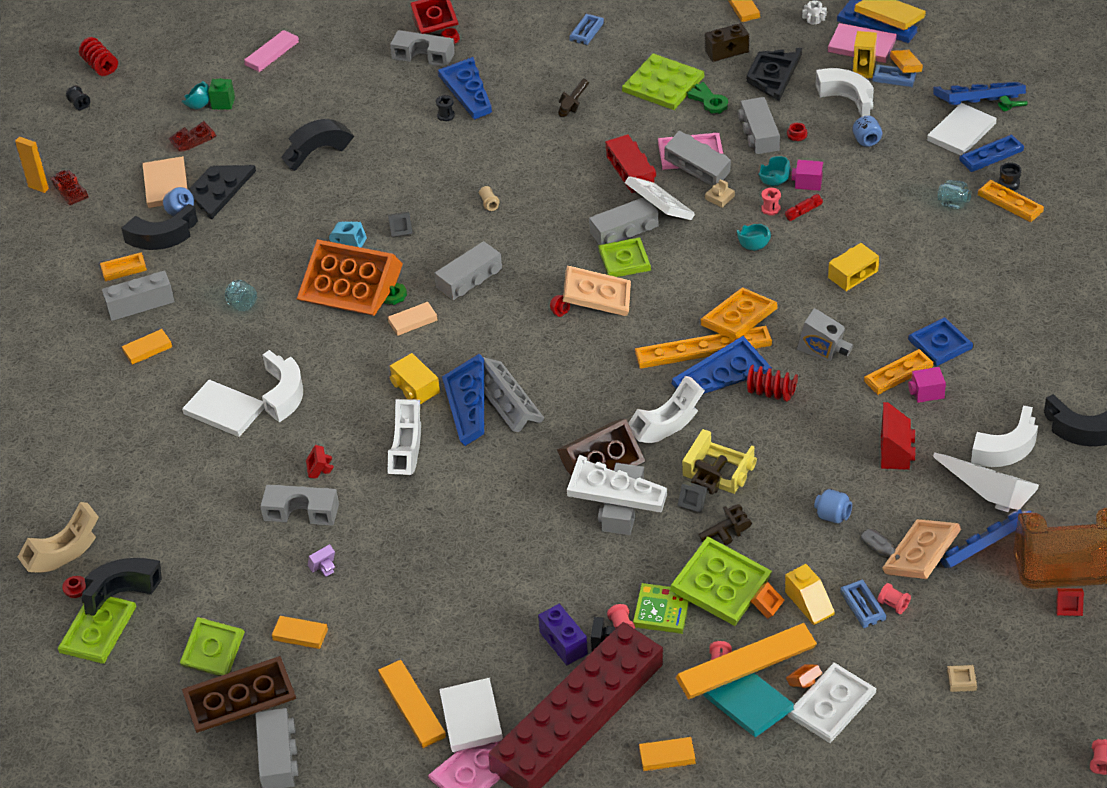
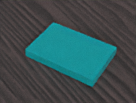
(751, 703)

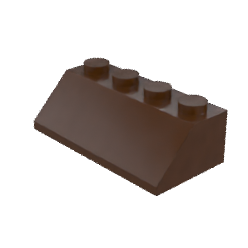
(238, 694)

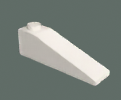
(994, 487)

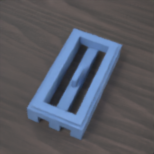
(589, 30)
(894, 77)
(864, 621)

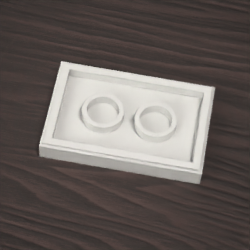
(961, 129)
(660, 198)
(223, 408)
(832, 702)
(471, 714)

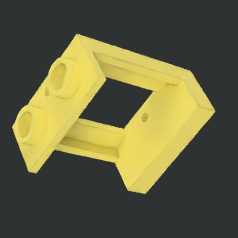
(704, 446)

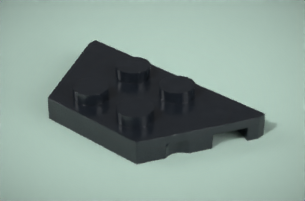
(773, 71)
(219, 185)

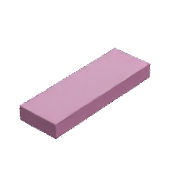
(271, 50)

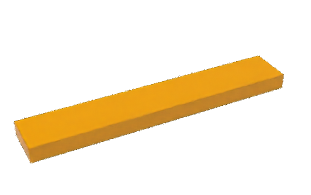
(695, 348)
(745, 661)

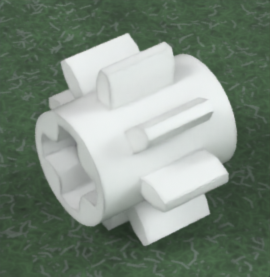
(814, 12)

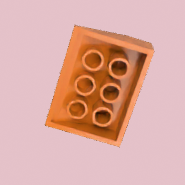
(349, 277)

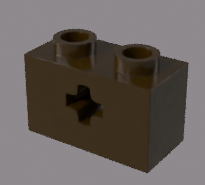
(726, 42)

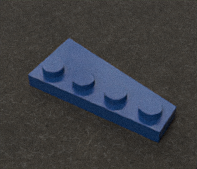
(850, 17)

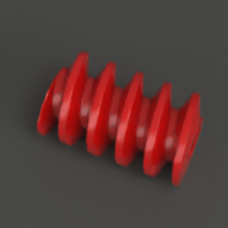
(98, 56)
(771, 384)

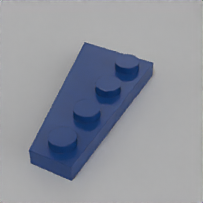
(467, 87)
(979, 91)
(725, 366)
(466, 398)
(978, 542)

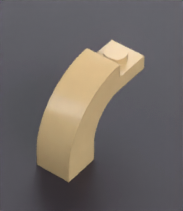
(67, 545)

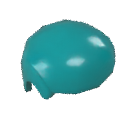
(198, 96)
(775, 172)
(754, 236)

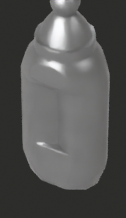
(878, 543)

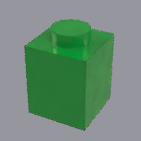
(221, 94)

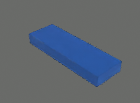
(991, 153)

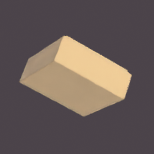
(961, 678)

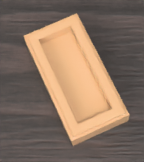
(412, 318)

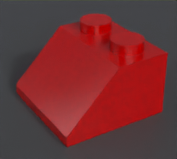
(433, 15)
(896, 439)

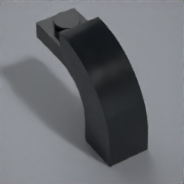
(315, 135)
(160, 235)
(1075, 427)
(120, 576)

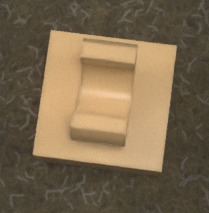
(720, 194)

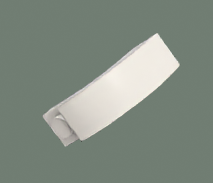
(847, 84)
(287, 395)
(671, 417)
(406, 443)
(1007, 448)

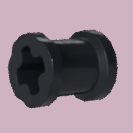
(75, 95)
(445, 108)

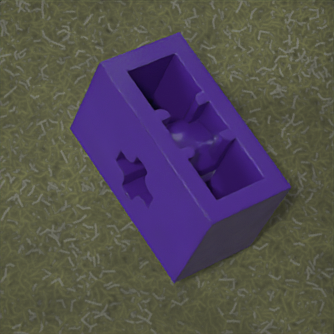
(563, 634)

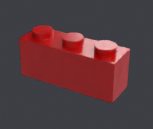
(628, 160)

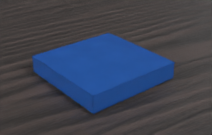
(940, 341)

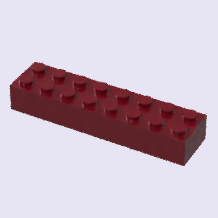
(576, 709)

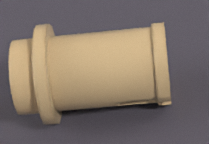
(490, 201)

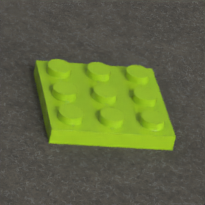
(663, 81)
(720, 581)

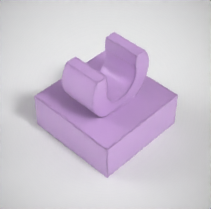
(322, 560)

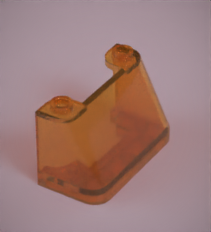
(1060, 554)

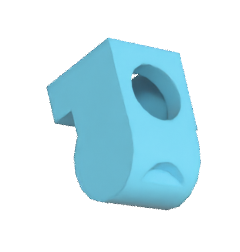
(349, 234)

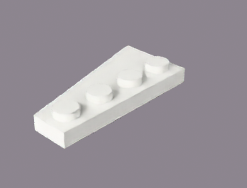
(604, 485)

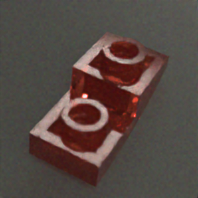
(186, 139)
(68, 187)

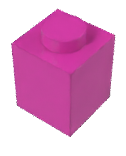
(808, 175)
(927, 384)

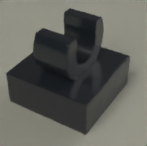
(599, 632)

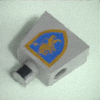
(823, 337)

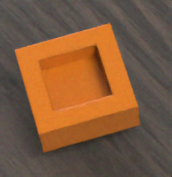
(767, 600)
(804, 676)

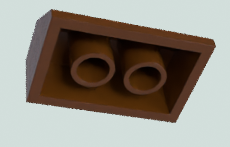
(606, 445)

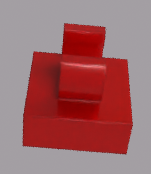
(318, 462)
(1069, 601)

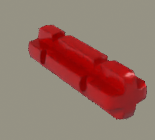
(803, 207)

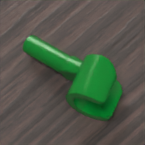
(1007, 104)

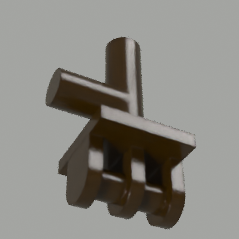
(570, 102)
(708, 474)
(734, 518)

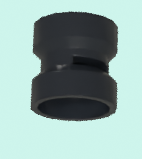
(1010, 175)

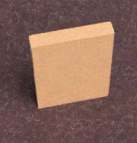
(162, 177)
(596, 291)
(922, 548)

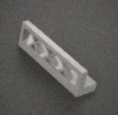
(508, 396)

